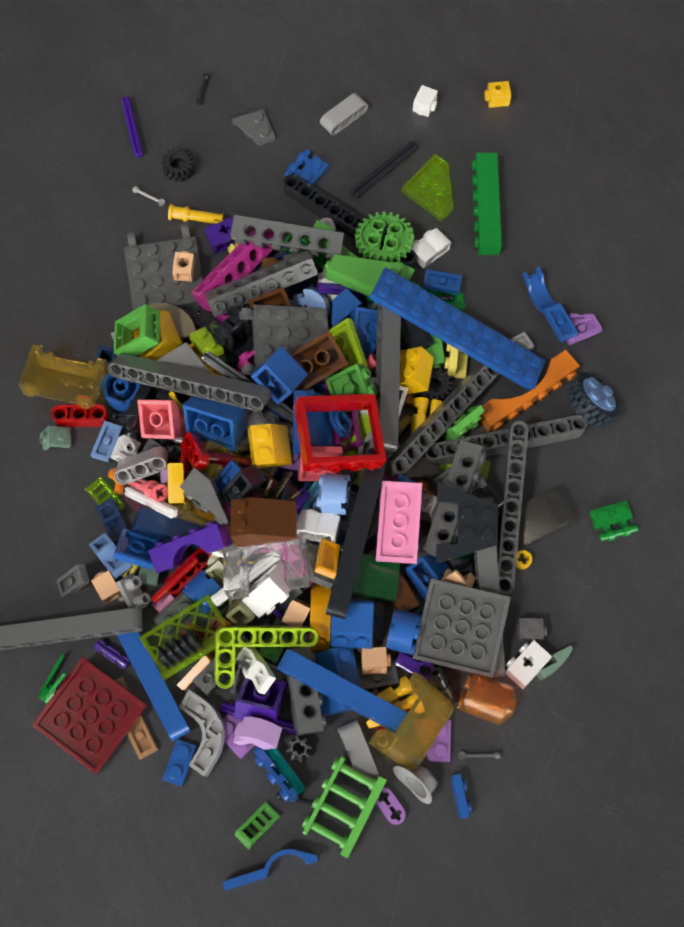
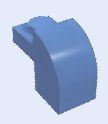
(312, 299)
(105, 550)

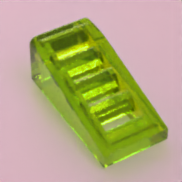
(95, 485)

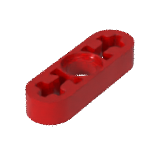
(195, 451)

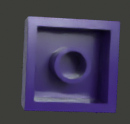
(255, 704)

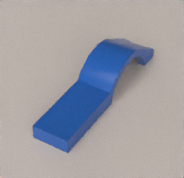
(545, 304)
(263, 873)

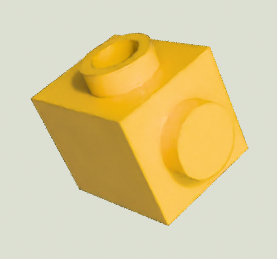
(498, 94)

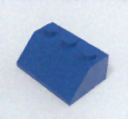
(215, 421)
(318, 424)
(342, 663)

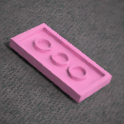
(399, 522)

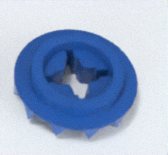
(341, 423)

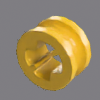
(525, 554)

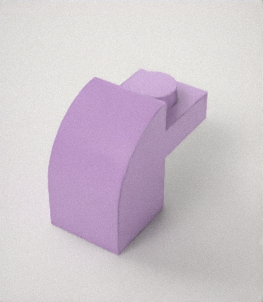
(258, 732)

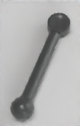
(234, 690)
(462, 755)

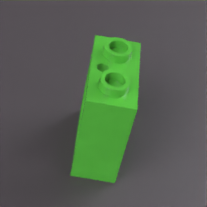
(149, 322)

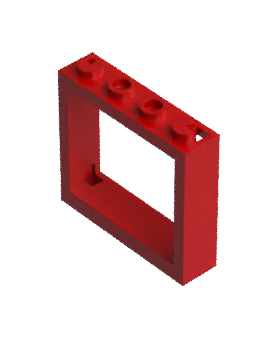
(339, 403)

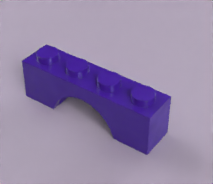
(169, 555)

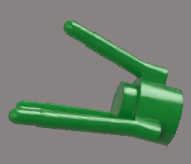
(47, 690)

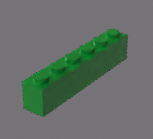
(487, 204)

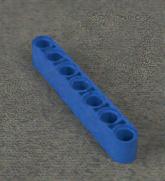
(154, 685)
(341, 690)

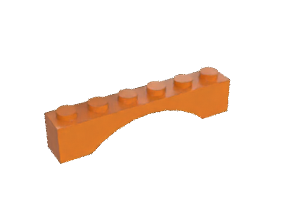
(498, 411)

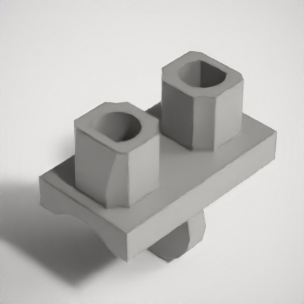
(131, 592)

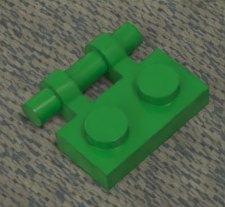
(612, 515)

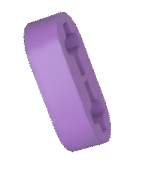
(394, 803)

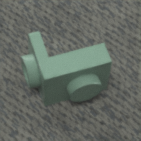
(55, 437)

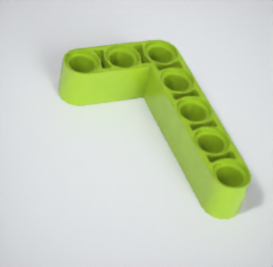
(255, 641)

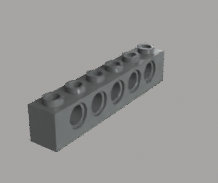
(243, 223)
(260, 282)
(465, 453)

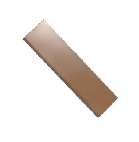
(139, 734)

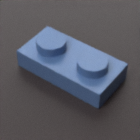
(106, 441)

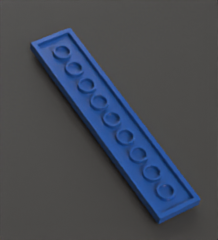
(457, 329)

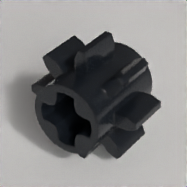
(466, 567)

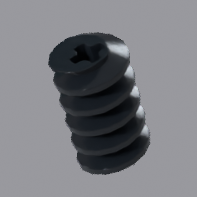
(180, 648)

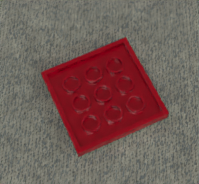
(89, 715)

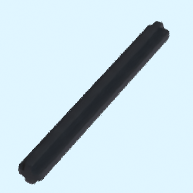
(230, 372)

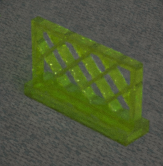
(209, 643)

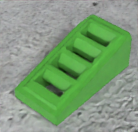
(249, 843)

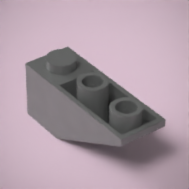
(205, 491)

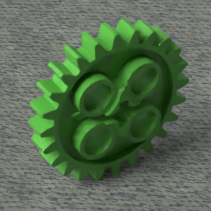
(372, 233)

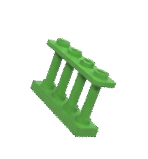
(364, 804)

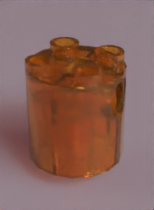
(488, 699)

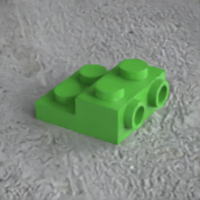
(351, 382)
(465, 422)

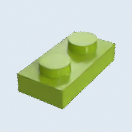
(205, 342)

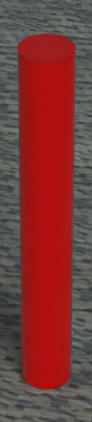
(174, 580)

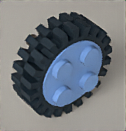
(593, 400)

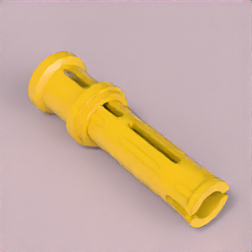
(187, 214)

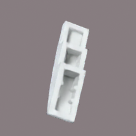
(254, 667)

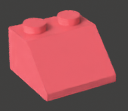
(161, 419)

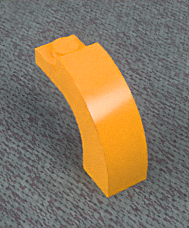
(318, 620)

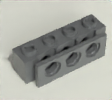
(302, 723)

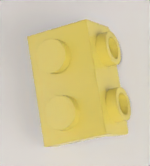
(456, 363)

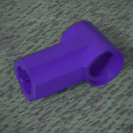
(411, 665)

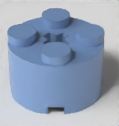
(334, 493)

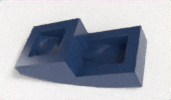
(111, 519)

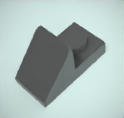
(74, 581)

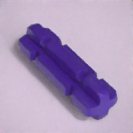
(111, 654)

